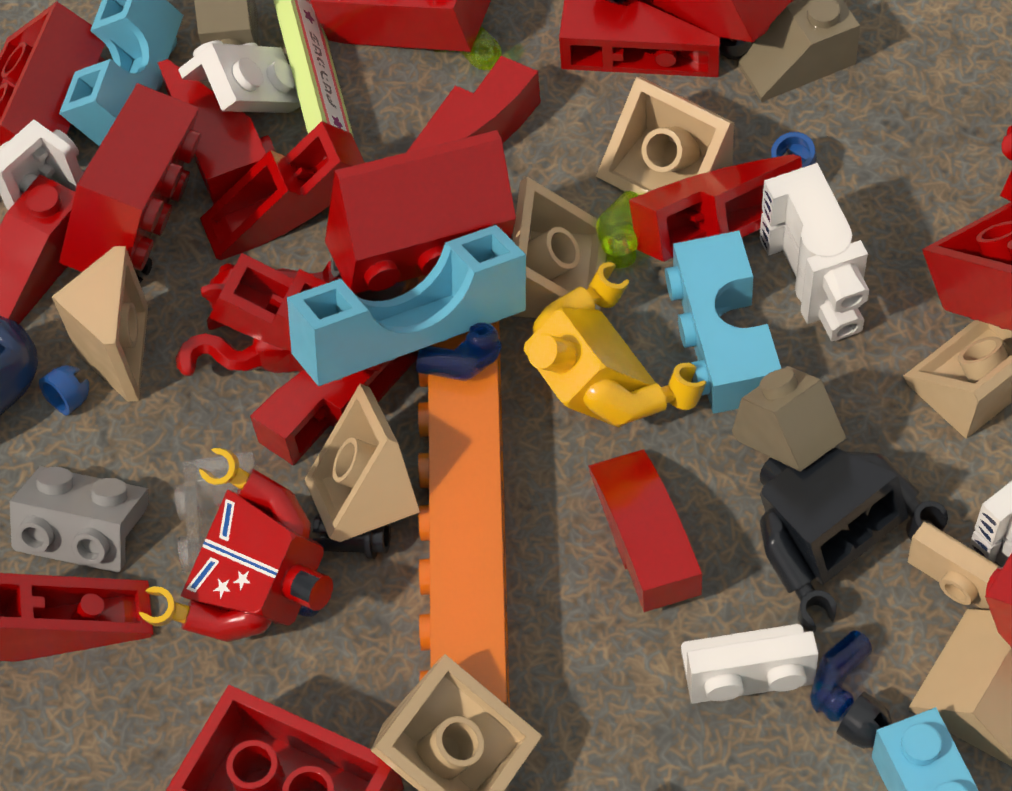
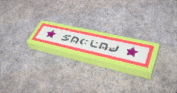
(311, 65)

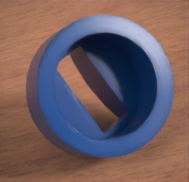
(797, 144)
(64, 389)

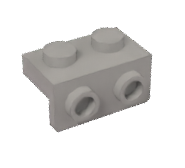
(75, 517)

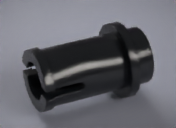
(370, 543)

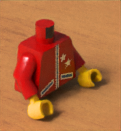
(252, 564)

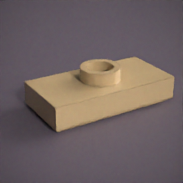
(956, 567)

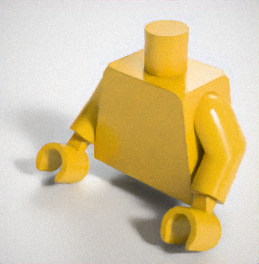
(593, 365)

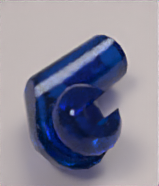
(466, 360)
(832, 671)

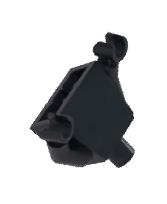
(831, 516)

